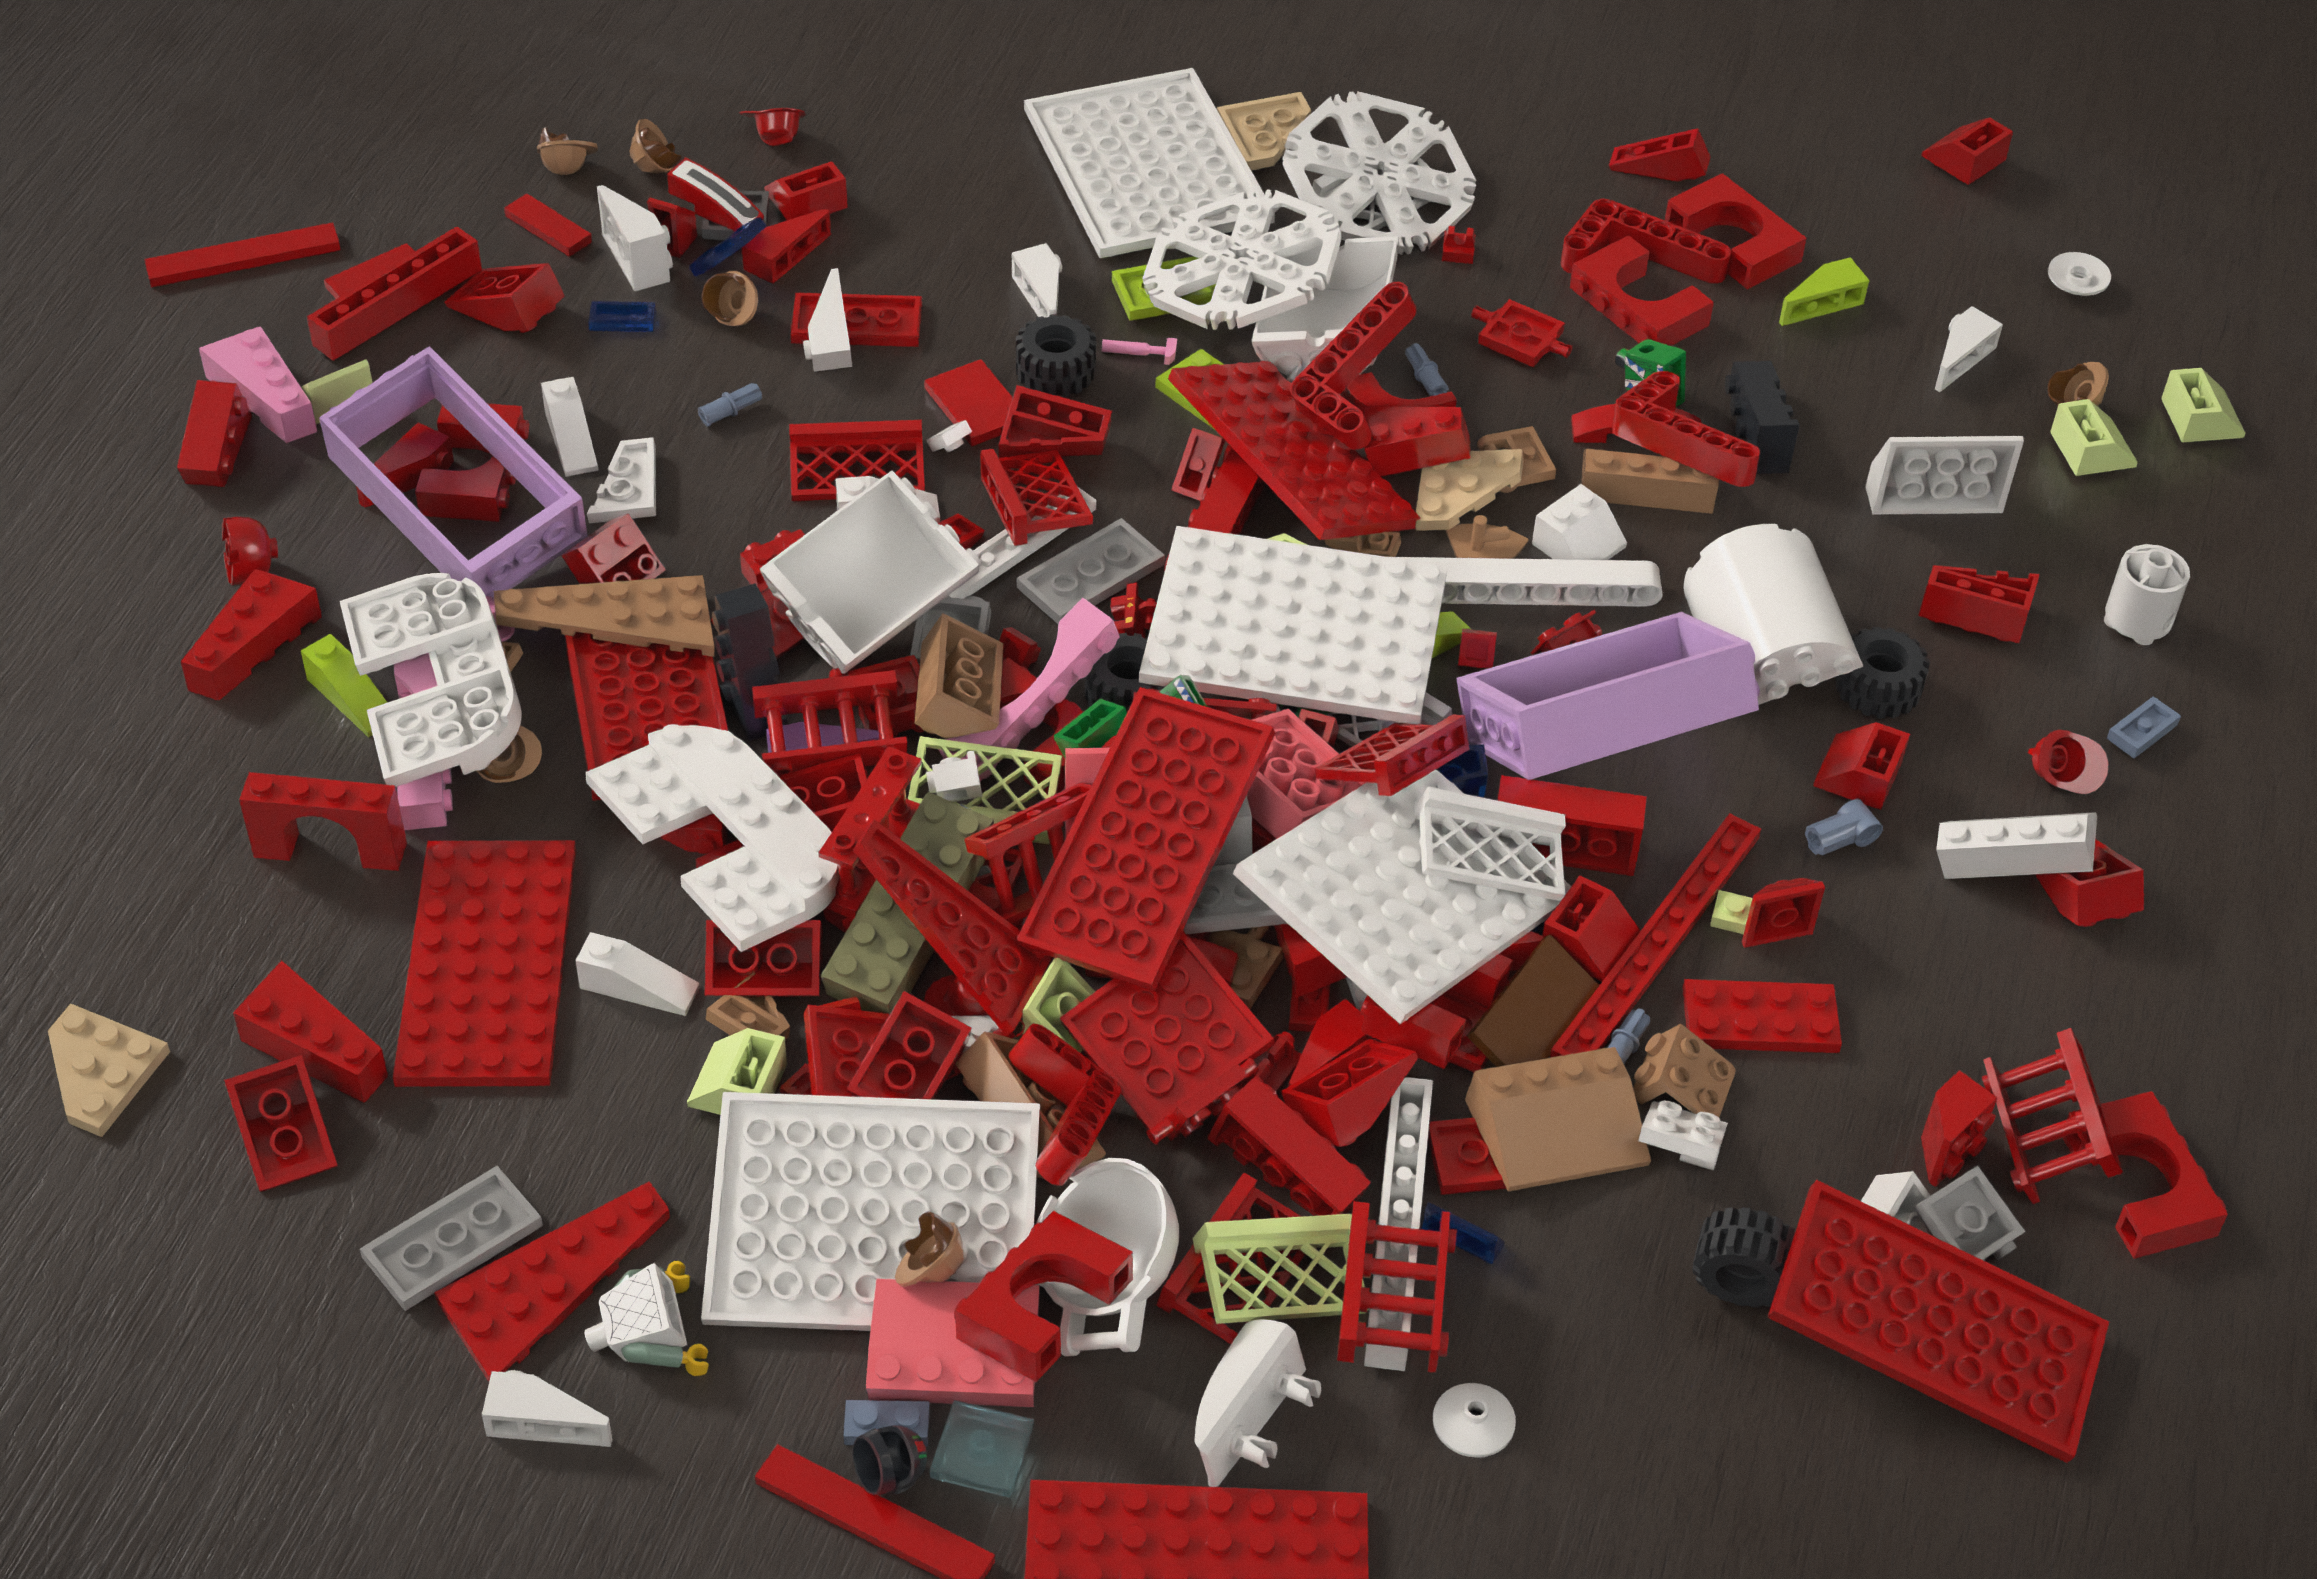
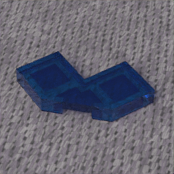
(723, 250)

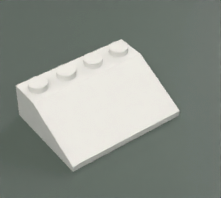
(1943, 474)

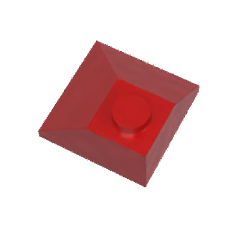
(1783, 911)

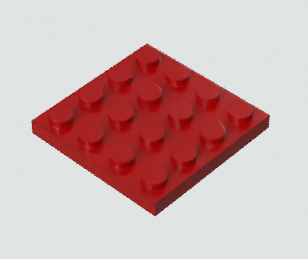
(1167, 1039)

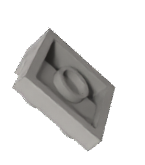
(970, 611)
(1971, 1217)

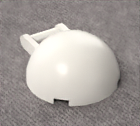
(1134, 1211)

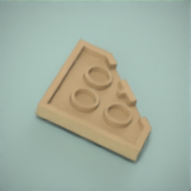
(1263, 126)
(1464, 485)
(100, 1066)

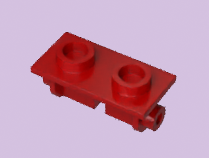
(1576, 629)
(1277, 1062)

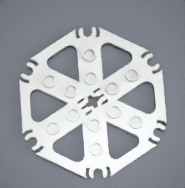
(1396, 161)
(1241, 259)

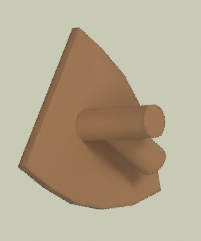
(1485, 540)

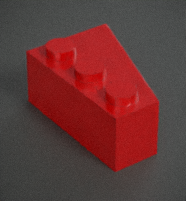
(1051, 423)
(213, 433)
(1415, 437)
(1979, 602)

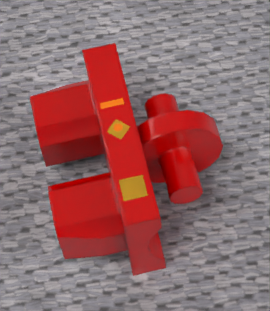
(1134, 610)

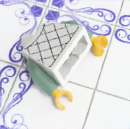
(645, 1320)

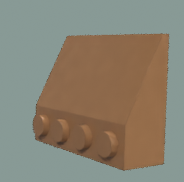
(1558, 1118)

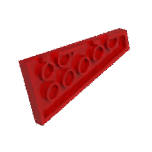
(958, 926)
(536, 1287)

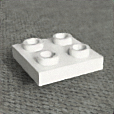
(1683, 1132)

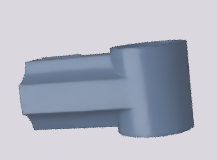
(1850, 825)

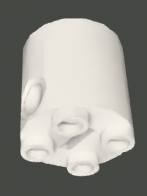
(2147, 593)

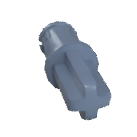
(1425, 370)
(729, 404)
(1628, 1036)

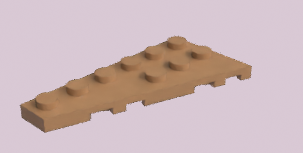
(619, 611)

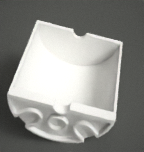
(1300, 334)
(868, 572)
(1776, 596)

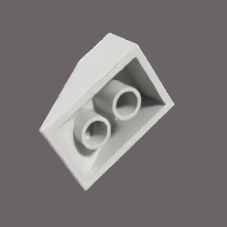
(635, 239)

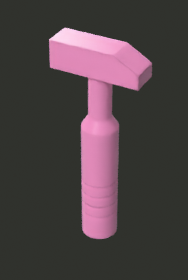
(1143, 349)

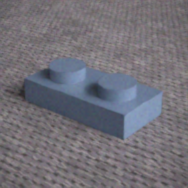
(2143, 727)
(869, 1414)

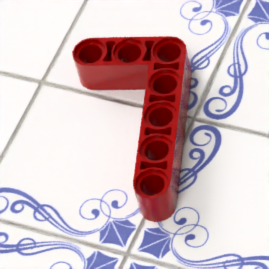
(1666, 242)
(1345, 359)
(1648, 420)
(1075, 1082)

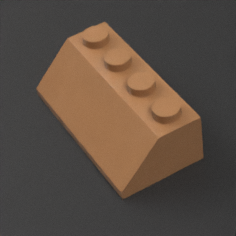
(1648, 481)
(958, 680)
(995, 1079)

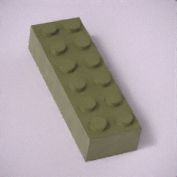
(882, 947)

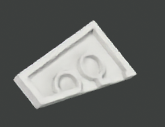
(629, 483)

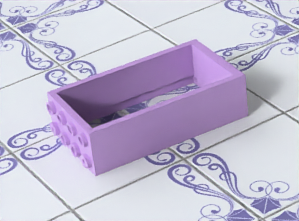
(402, 393)
(1608, 694)

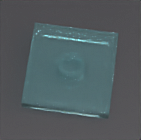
(981, 1448)

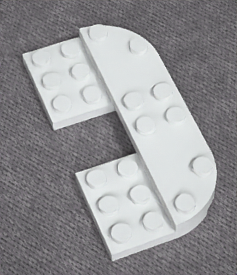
(475, 704)
(708, 771)

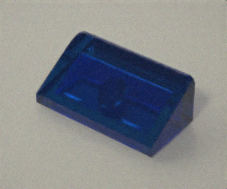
(1468, 1236)

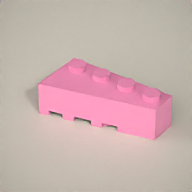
(263, 380)

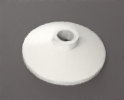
(2079, 273)
(1470, 1433)

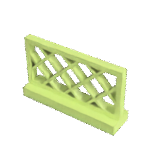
(997, 754)
(1271, 1237)

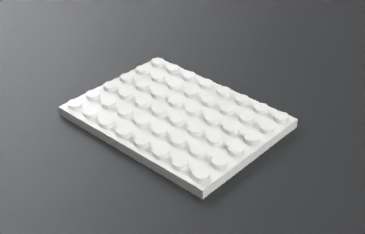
(1141, 157)
(1296, 624)
(1361, 899)
(833, 1186)

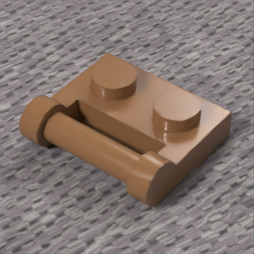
(1536, 462)

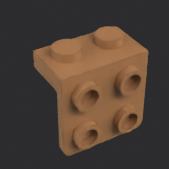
(1685, 1070)

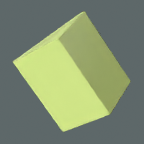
(337, 387)
(1055, 996)

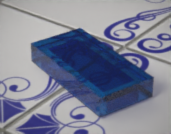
(622, 316)

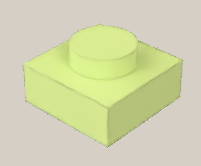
(1731, 912)

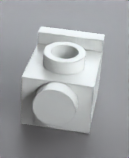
(955, 778)

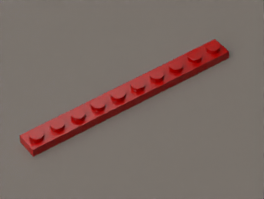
(1659, 938)

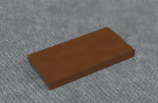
(1534, 1007)

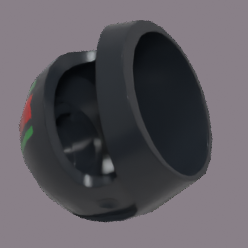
(889, 1459)

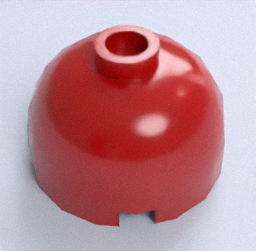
(246, 548)

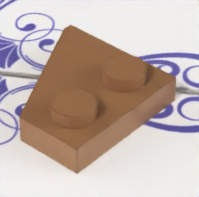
(742, 1012)

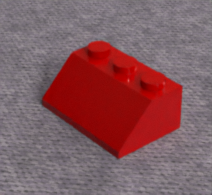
(783, 964)

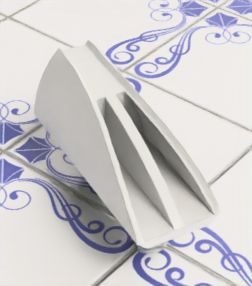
(1244, 1393)

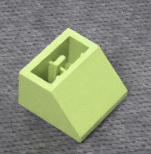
(2199, 407)
(2090, 439)
(742, 1064)

